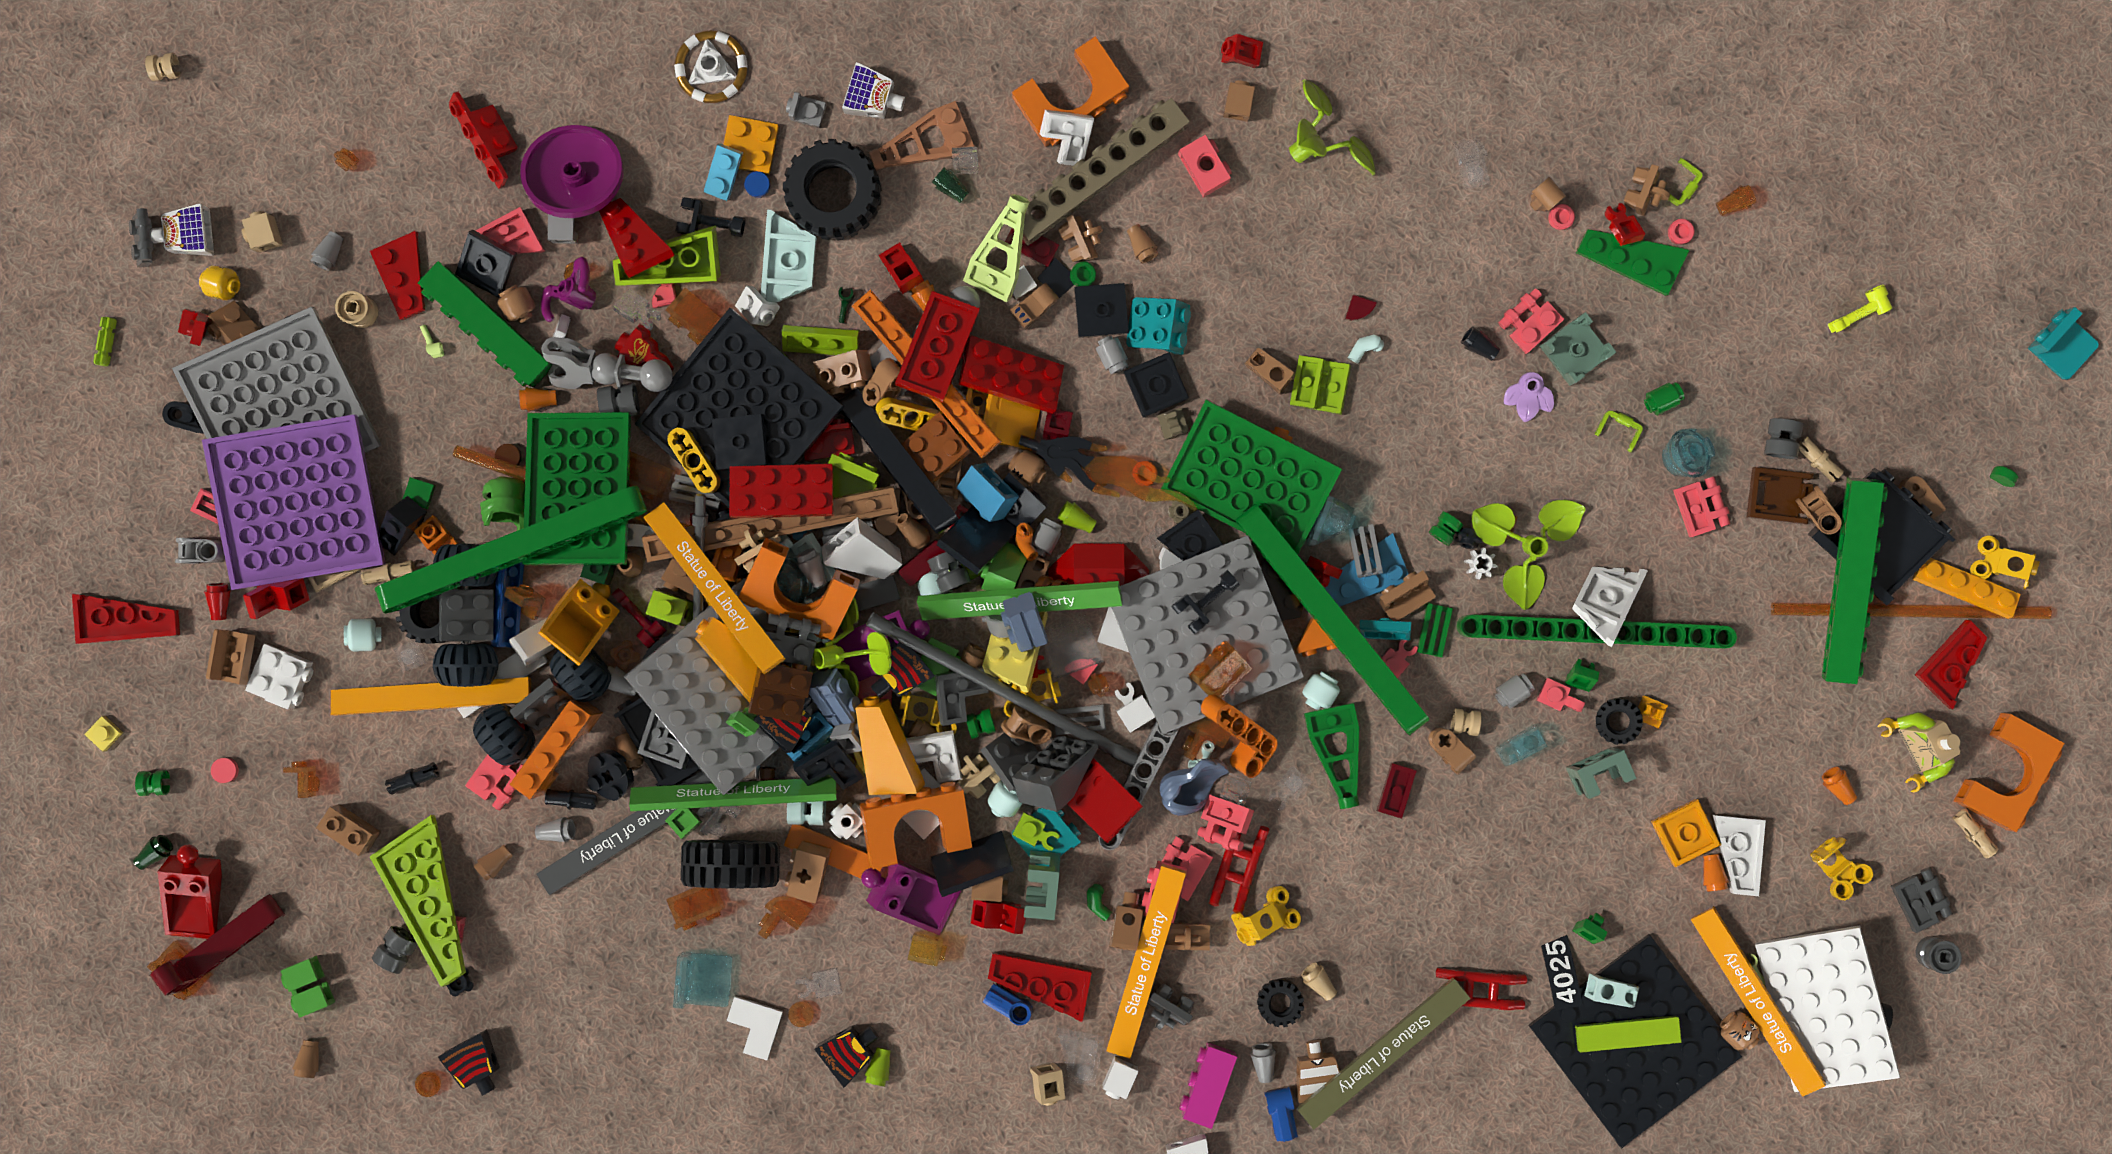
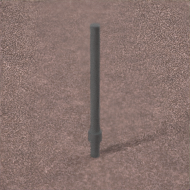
(699, 520)

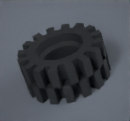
(1609, 733)
(1287, 1016)

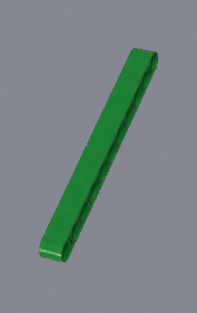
(511, 549)
(1332, 619)
(1583, 631)

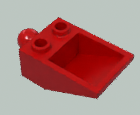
(1103, 802)
(190, 893)

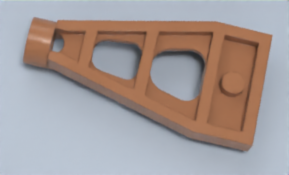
(953, 130)

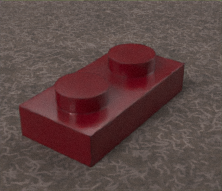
(1040, 250)
(1396, 790)

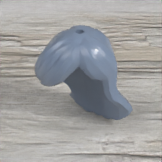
(1189, 789)

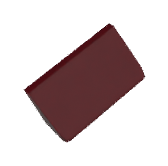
(918, 565)

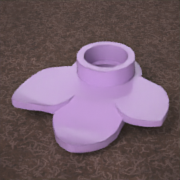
(1529, 400)

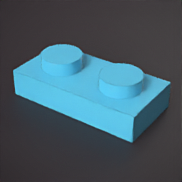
(723, 172)

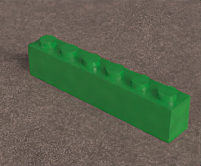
(485, 324)

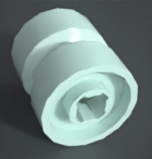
(797, 813)

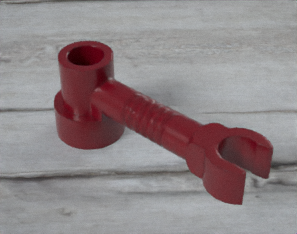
(650, 630)

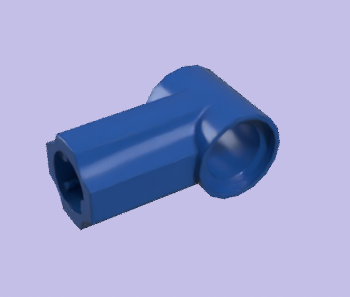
(1005, 1002)
(1281, 1110)

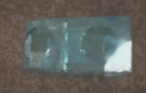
(1521, 746)

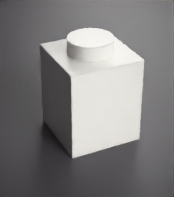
(1119, 1078)

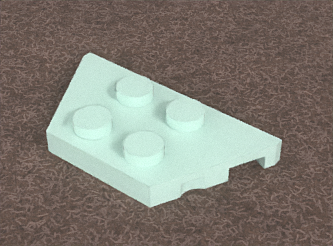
(787, 259)

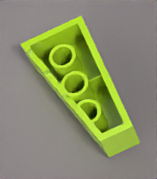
(694, 261)

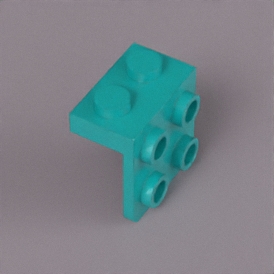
(1158, 324)
(2064, 344)
(1054, 821)

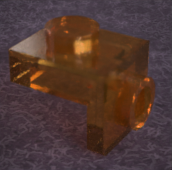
(528, 599)
(307, 781)

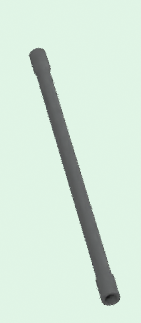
(889, 629)

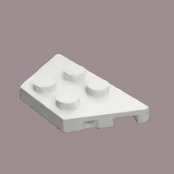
(1607, 600)

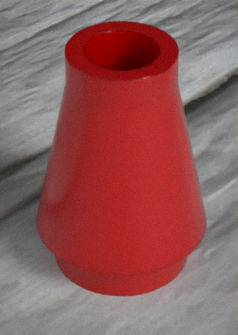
(217, 598)

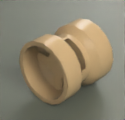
(161, 67)
(1466, 722)

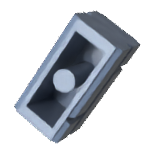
(1024, 621)
(834, 697)

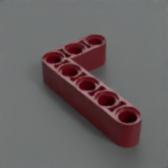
(183, 972)

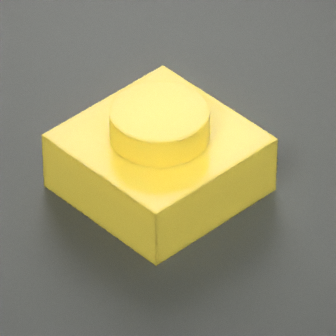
(103, 733)

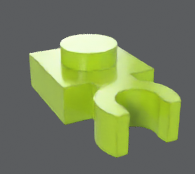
(1031, 830)

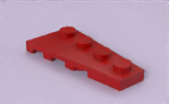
(633, 239)
(115, 620)
(1048, 983)

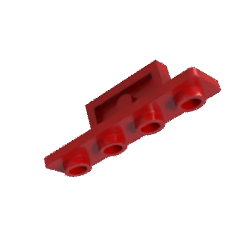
(486, 134)

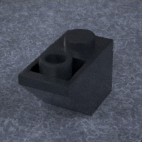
(400, 524)

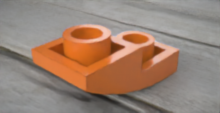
(434, 534)

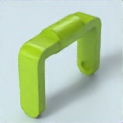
(1692, 185)
(1624, 420)

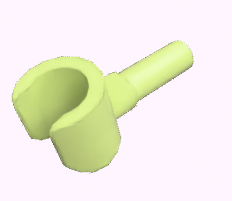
(432, 348)
(1754, 965)

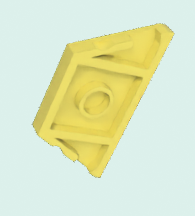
(1009, 663)

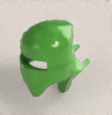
(503, 501)

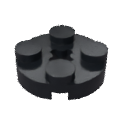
(600, 780)

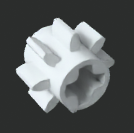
(1487, 565)

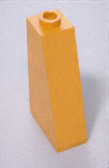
(728, 654)
(885, 751)

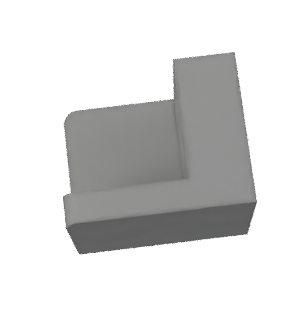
(561, 230)

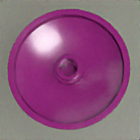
(572, 171)

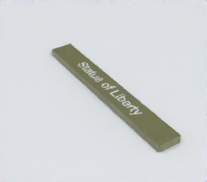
(1383, 1053)

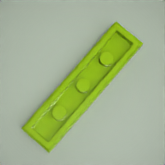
(1628, 1033)

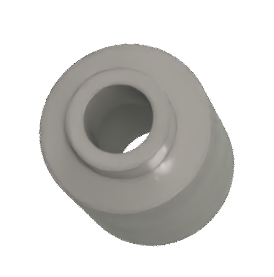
(1112, 354)
(1046, 537)
(1514, 691)

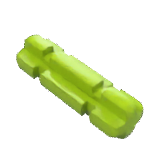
(105, 341)

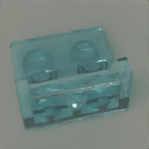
(702, 980)

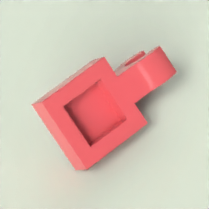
(1556, 695)

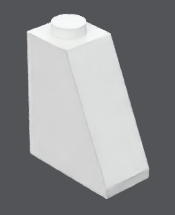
(862, 551)
(530, 644)

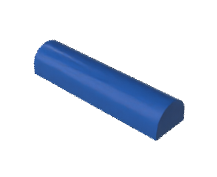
(506, 612)

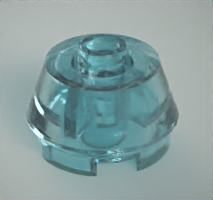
(1688, 454)
(792, 581)

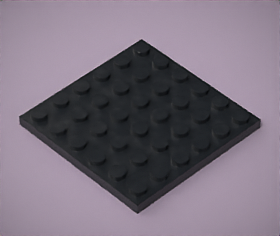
(740, 375)
(1638, 1084)

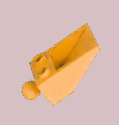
(1005, 417)
(579, 619)

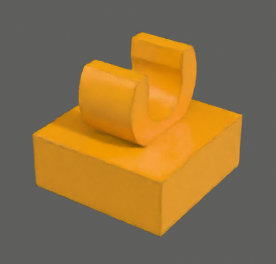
(1652, 711)

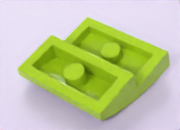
(1309, 382)

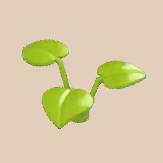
(1310, 143)
(1493, 524)
(833, 655)

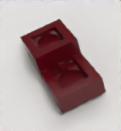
(1057, 425)

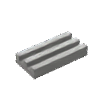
(674, 496)
(1362, 531)
(1101, 717)

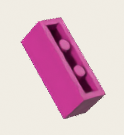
(1208, 1085)

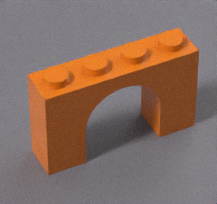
(1106, 83)
(763, 592)
(2038, 754)
(538, 770)
(882, 816)

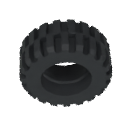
(824, 157)
(730, 863)

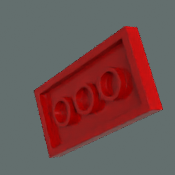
(937, 346)
(1011, 374)
(781, 491)

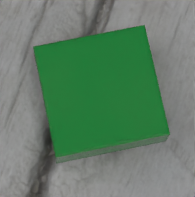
(420, 492)

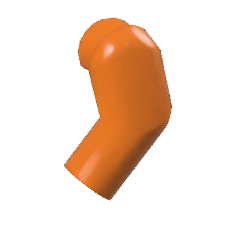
(1024, 541)

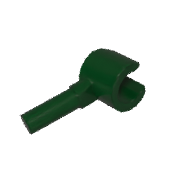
(844, 304)

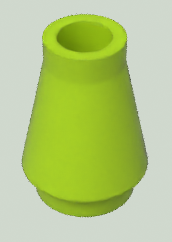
(1076, 517)
(878, 1069)

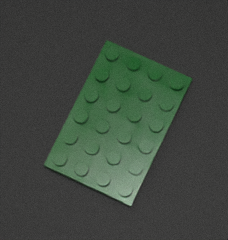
(1237, 464)
(569, 465)

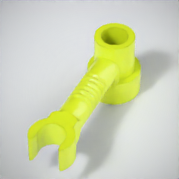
(1877, 302)

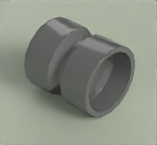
(619, 400)
(1782, 447)
(948, 580)
(393, 954)
(1938, 955)

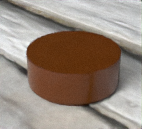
(509, 453)

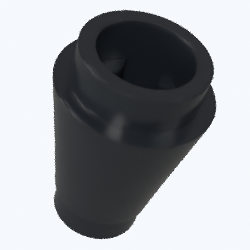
(1479, 343)

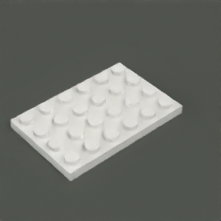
(1831, 1003)

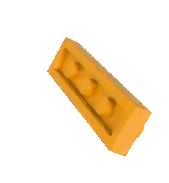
(1968, 587)

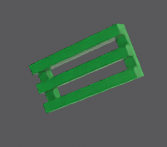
(1439, 609)

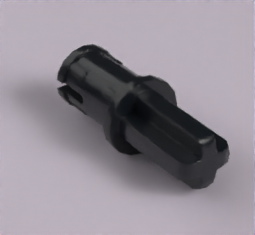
(570, 799)

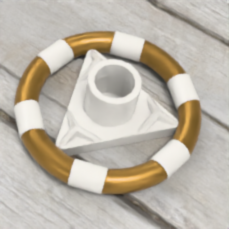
(711, 66)

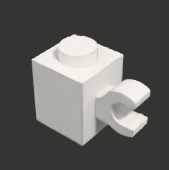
(1135, 711)

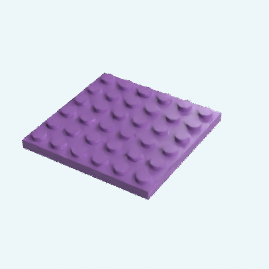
(293, 501)

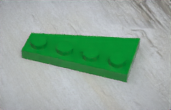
(1641, 261)

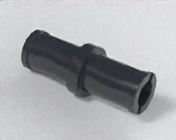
(412, 778)

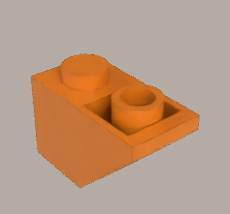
(1313, 638)

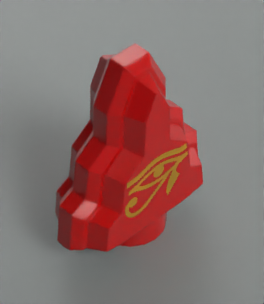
(640, 347)

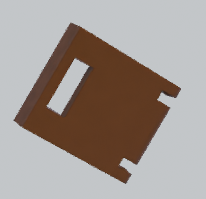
(1779, 496)

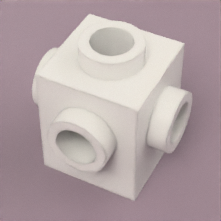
(853, 813)

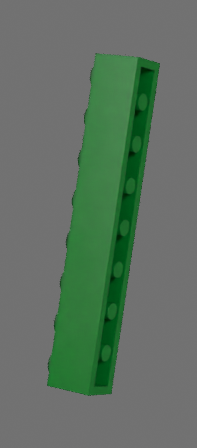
(1853, 580)

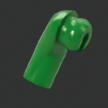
(1094, 902)

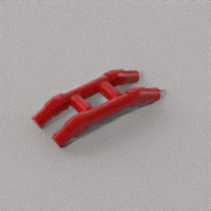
(1244, 880)
(1494, 980)

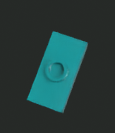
(1385, 629)

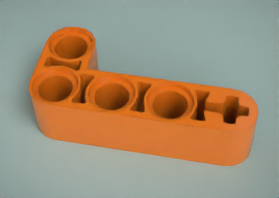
(1255, 743)

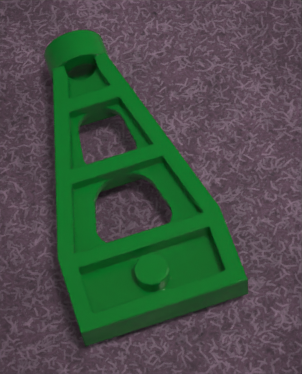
(1329, 721)

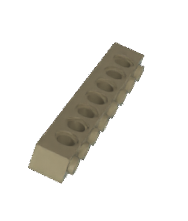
(1165, 112)

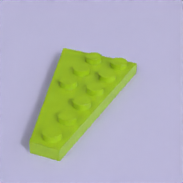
(420, 888)

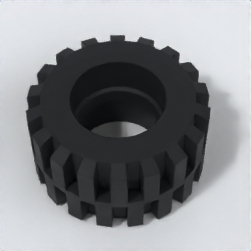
(415, 627)

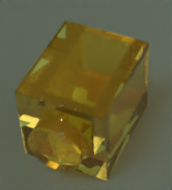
(927, 949)

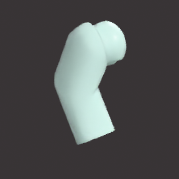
(1364, 344)
(1204, 752)

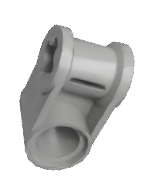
(197, 551)

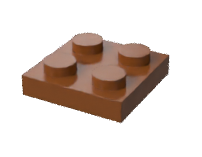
(936, 447)

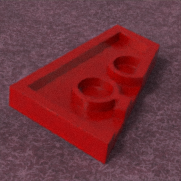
(400, 271)
(1949, 665)

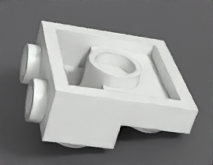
(280, 677)

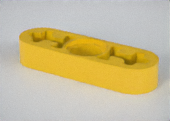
(902, 408)
(698, 479)

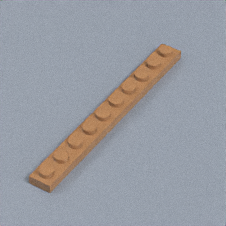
(731, 531)

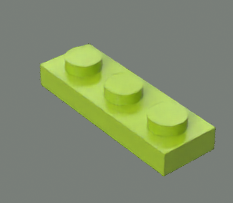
(819, 340)

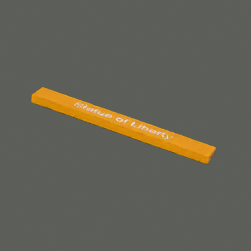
(714, 588)
(1146, 960)
(1758, 1001)

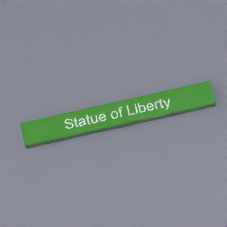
(1046, 599)
(741, 794)

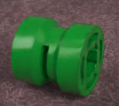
(1445, 528)
(986, 723)
(151, 783)

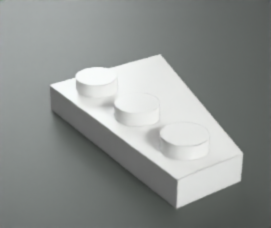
(1741, 852)

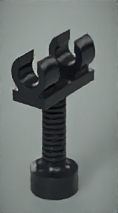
(735, 225)
(1227, 582)

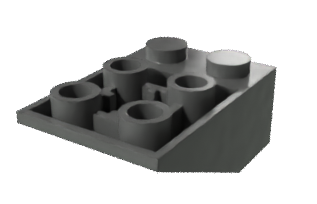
(1054, 773)

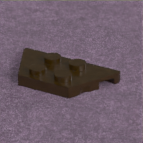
(1285, 601)

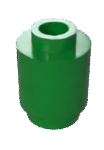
(1664, 398)

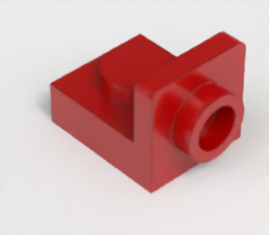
(1242, 50)
(193, 325)

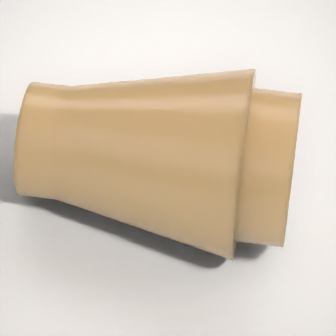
(1318, 980)

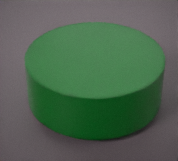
(1083, 274)
(2004, 476)

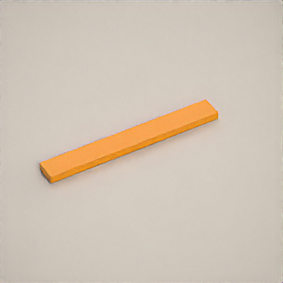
(427, 697)

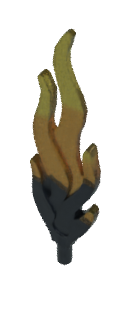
(1105, 469)

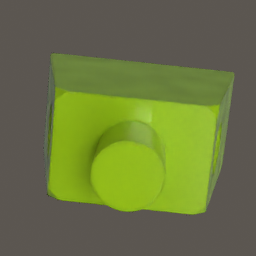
(670, 608)

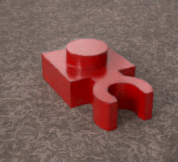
(1624, 228)

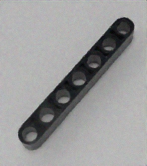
(898, 462)

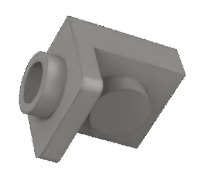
(805, 110)

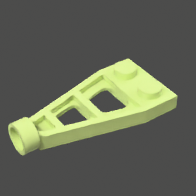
(988, 277)

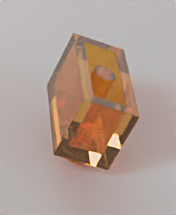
(693, 315)

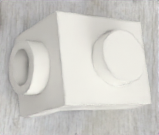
(755, 307)

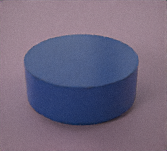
(757, 184)

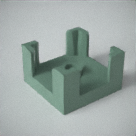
(1576, 349)
(1611, 759)
(1048, 892)

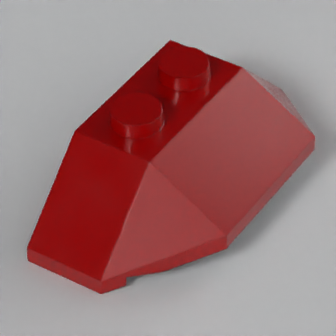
(1097, 564)

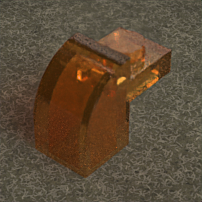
(1204, 729)
(786, 908)

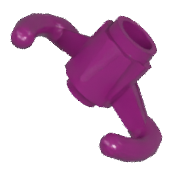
(571, 290)

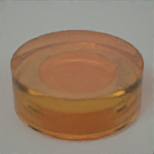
(801, 1014)

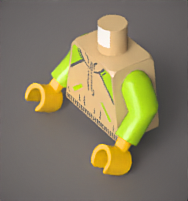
(1928, 743)

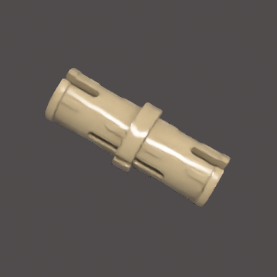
(1820, 459)
(386, 572)
(1975, 833)

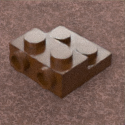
(781, 692)

